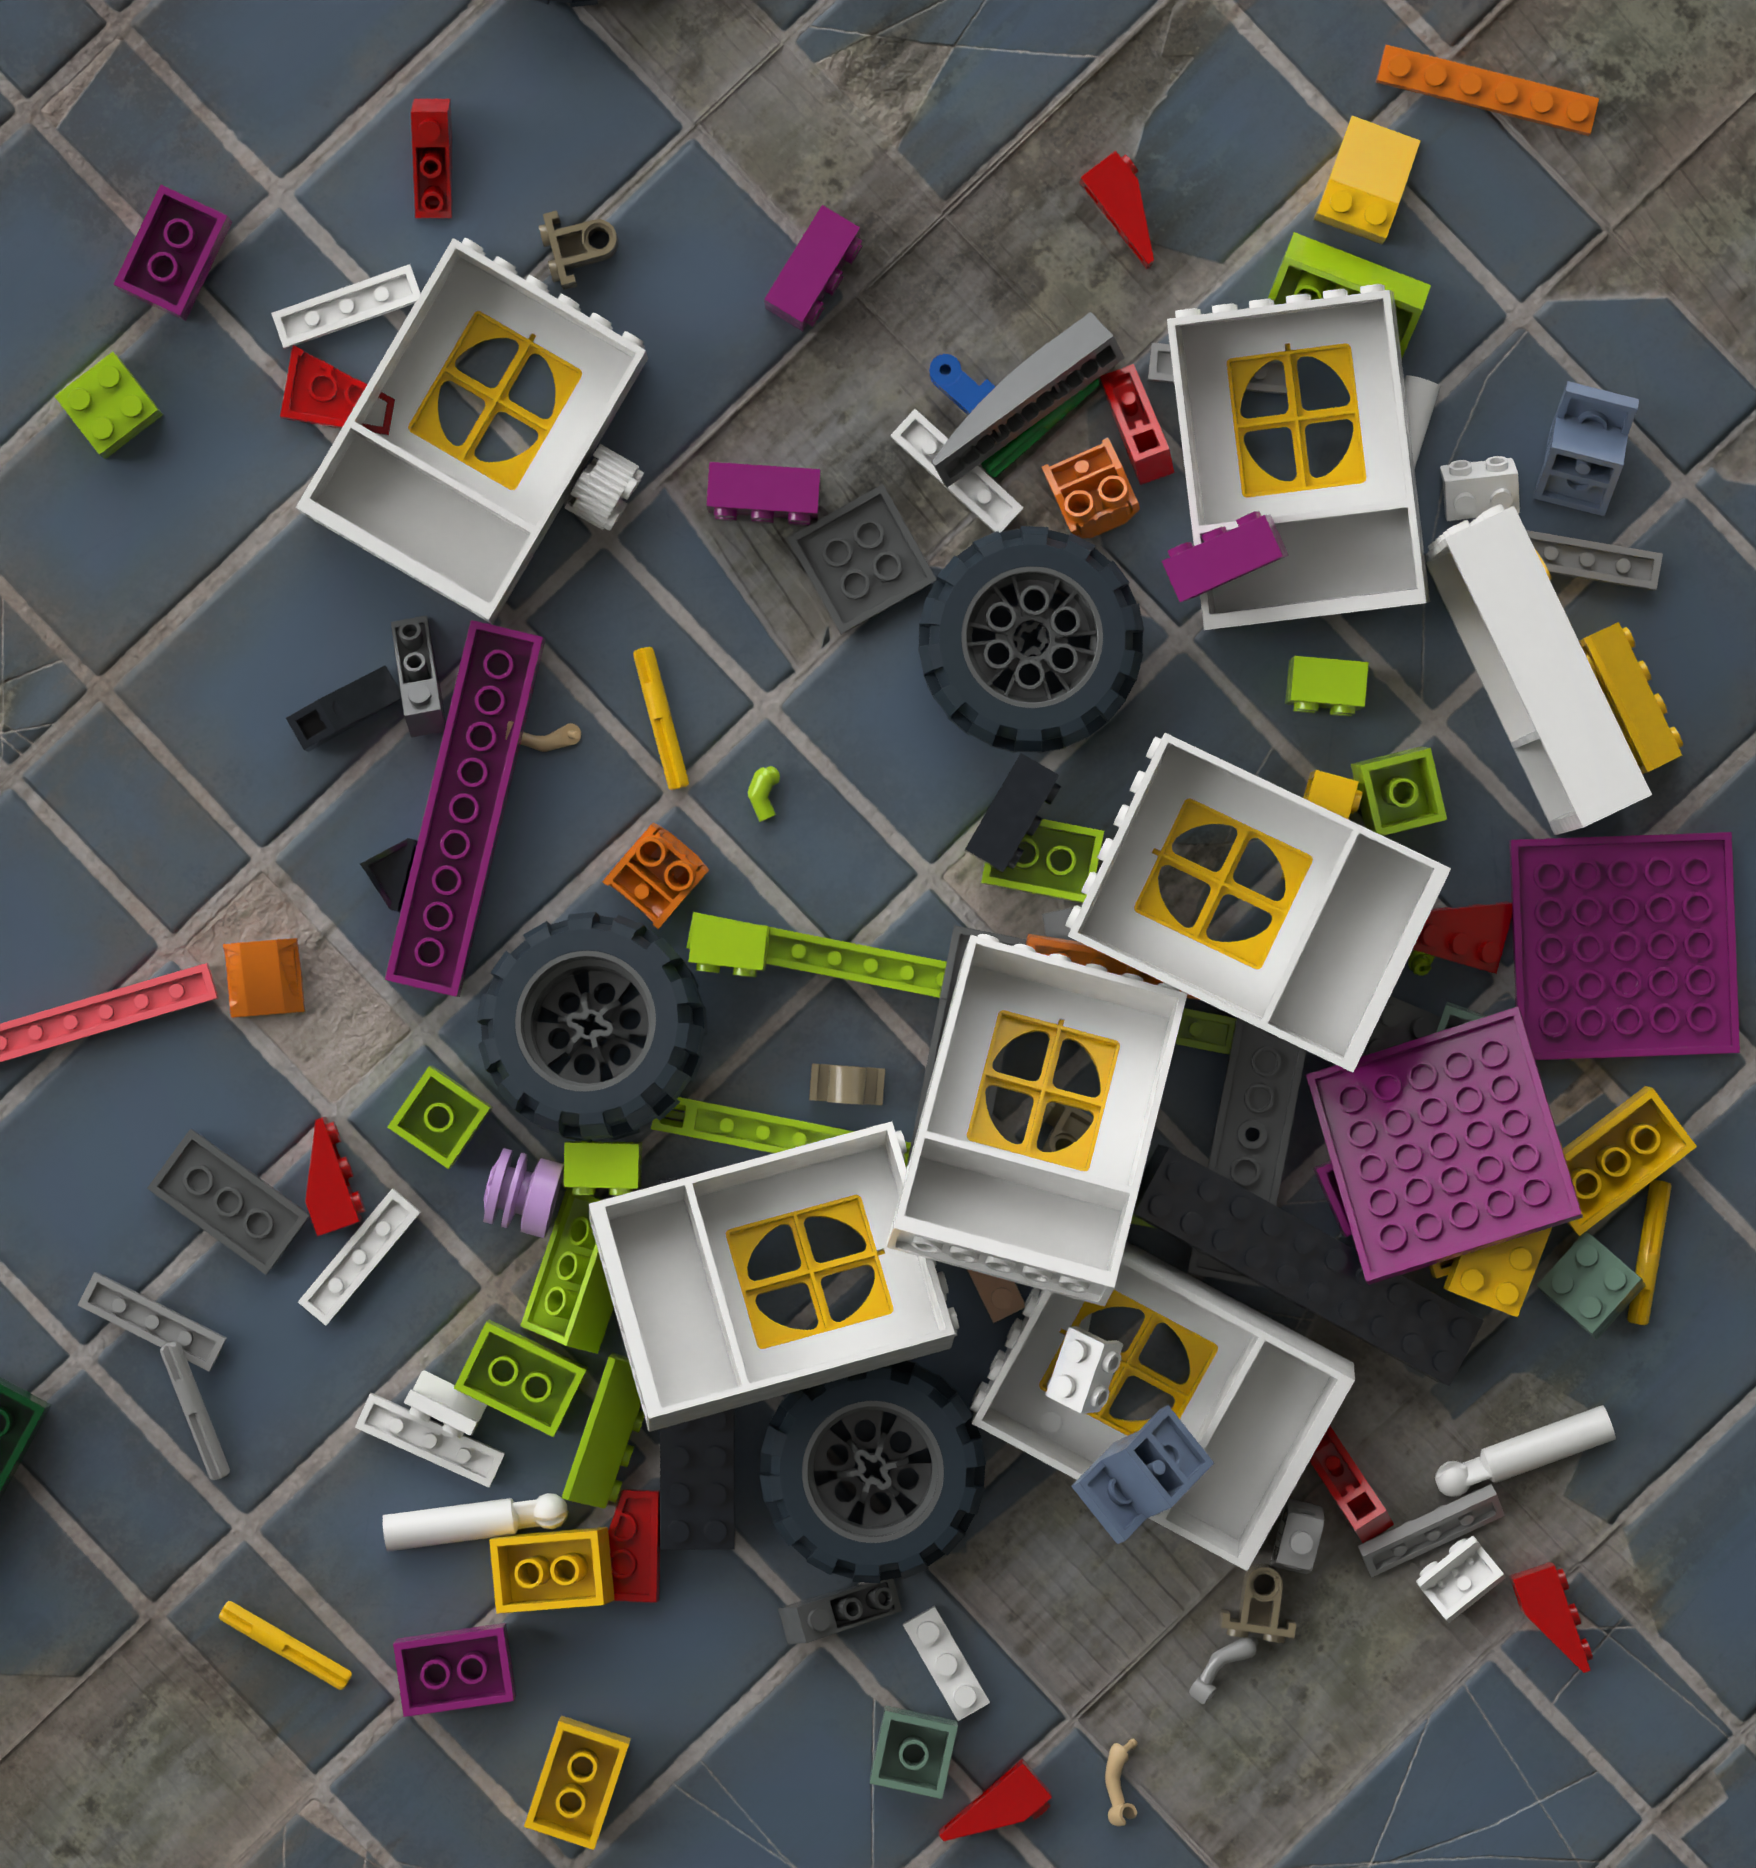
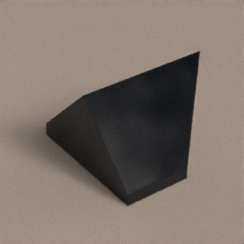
(391, 871)

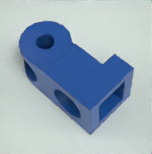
(956, 384)

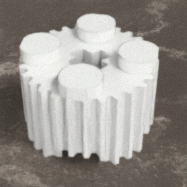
(602, 487)

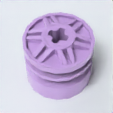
(523, 1192)

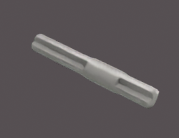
(194, 1410)

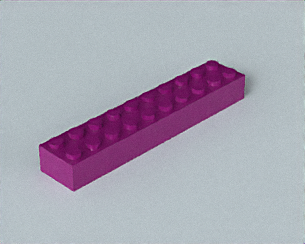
(465, 808)

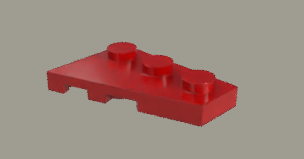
(324, 394)
(1467, 934)
(636, 1546)

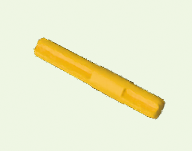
(660, 718)
(1650, 1250)
(285, 1645)

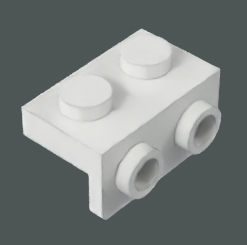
(1479, 486)
(1084, 1371)
(441, 1401)
(1459, 1578)

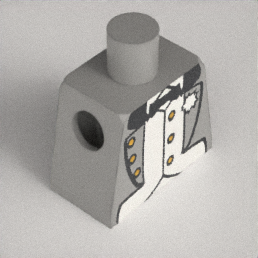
(1298, 1536)

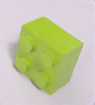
(108, 405)
(1326, 684)
(1399, 791)
(728, 945)
(440, 1117)
(602, 1166)

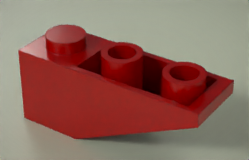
(432, 157)
(328, 1189)
(1545, 1605)

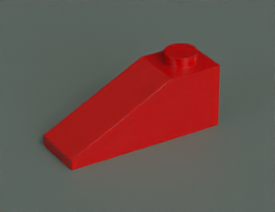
(1119, 198)
(1137, 424)
(1349, 1488)
(1004, 1803)

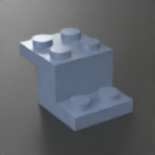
(1586, 448)
(1142, 1474)

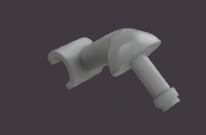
(1239, 1650)

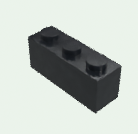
(1013, 814)

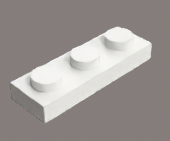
(946, 1663)

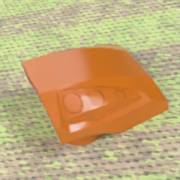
(1092, 491)
(658, 883)
(264, 977)

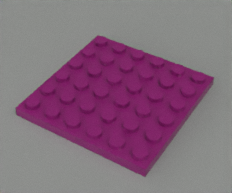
(1625, 945)
(1444, 1146)

